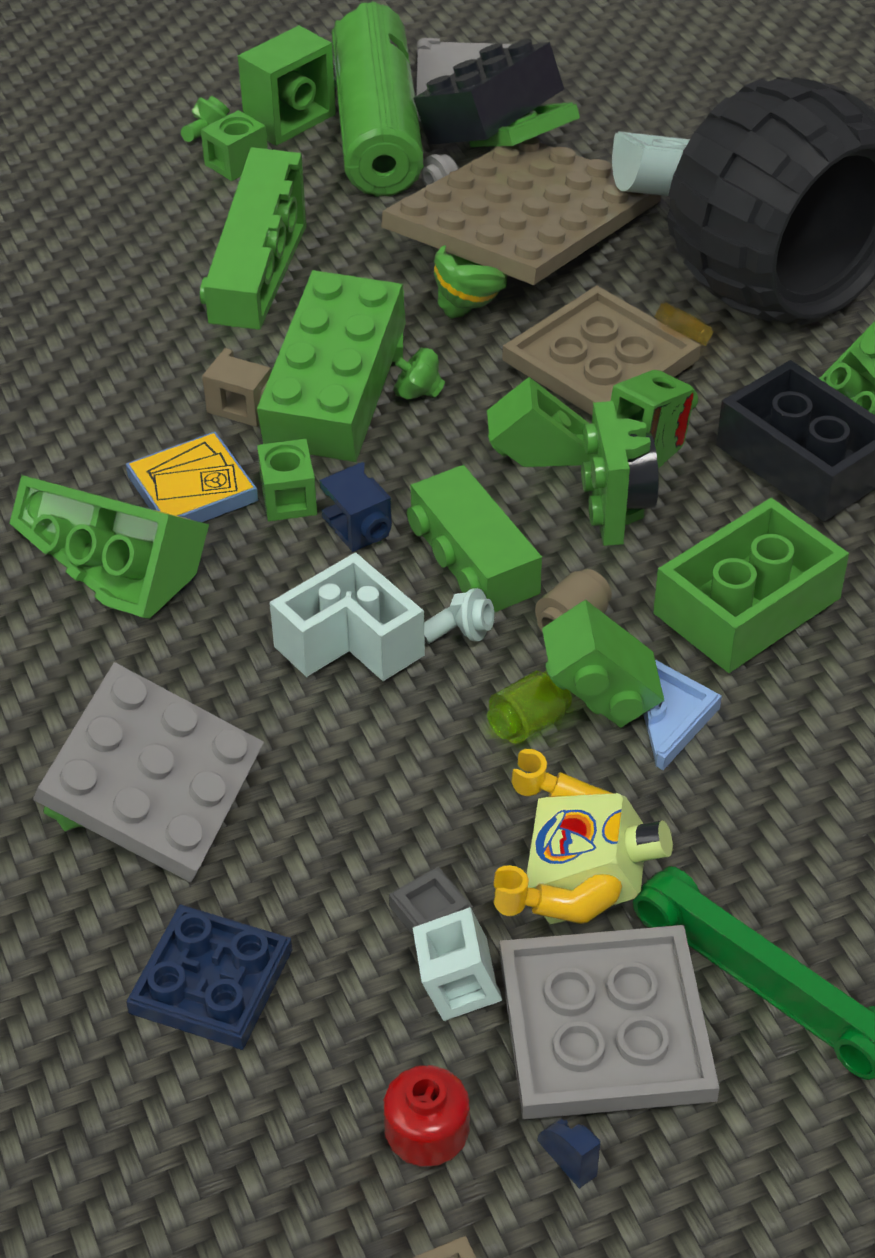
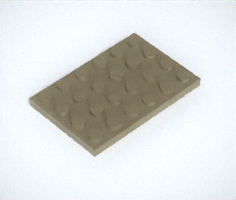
(519, 209)

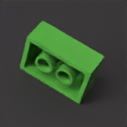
(750, 584)

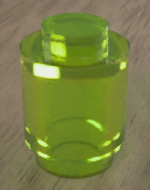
(527, 707)

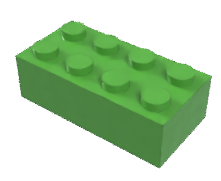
(333, 364)

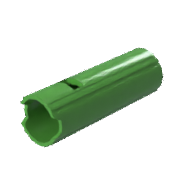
(376, 101)

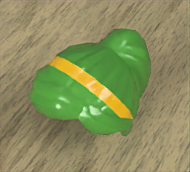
(464, 283)

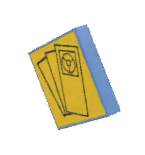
(193, 479)

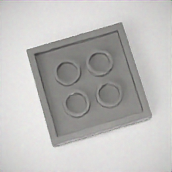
(149, 772)
(606, 1022)

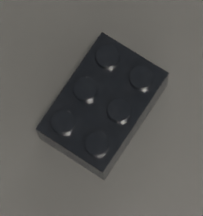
(488, 92)
(801, 439)

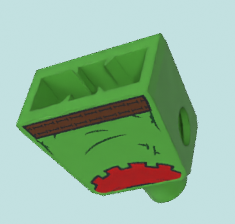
(661, 404)

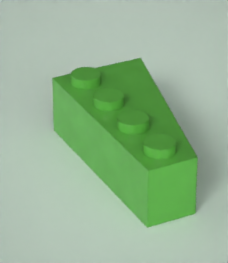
(256, 240)

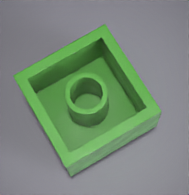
(288, 83)

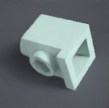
(456, 964)

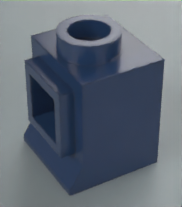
(360, 507)

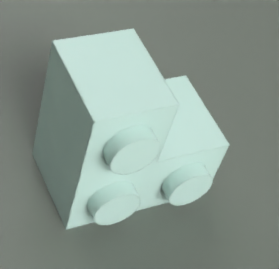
(344, 612)

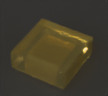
(684, 323)

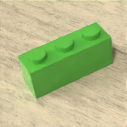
(474, 538)

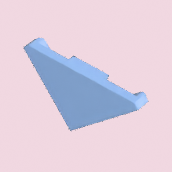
(680, 716)

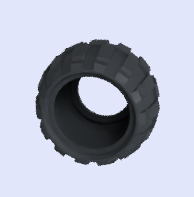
(779, 200)

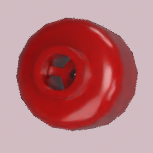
(426, 1115)

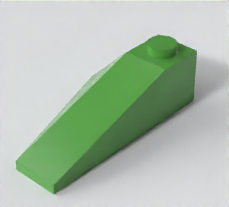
(116, 548)

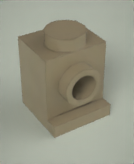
(234, 388)

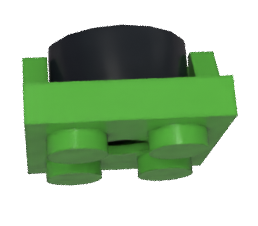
(619, 471)

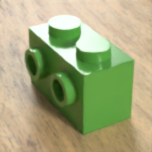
(602, 664)

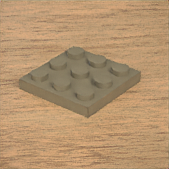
(595, 346)

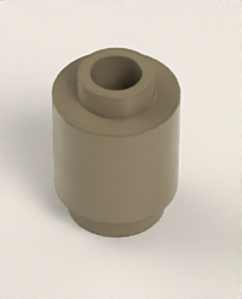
(570, 592)

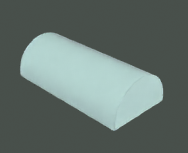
(645, 162)

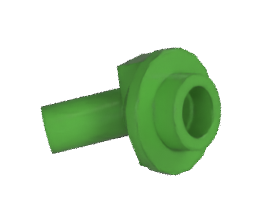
(207, 113)

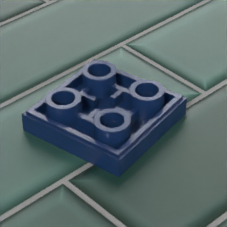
(210, 976)

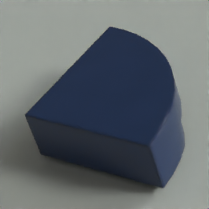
(573, 1150)

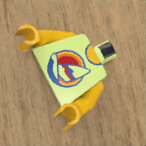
(582, 850)

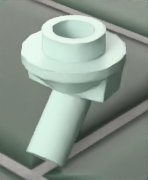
(468, 611)

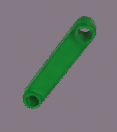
(761, 966)

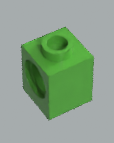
(229, 142)
(287, 479)

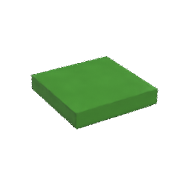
(532, 124)

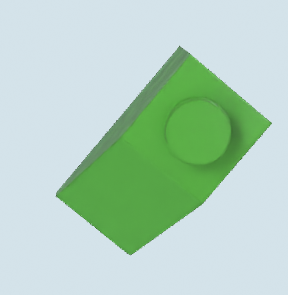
(536, 428)

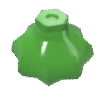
(419, 375)

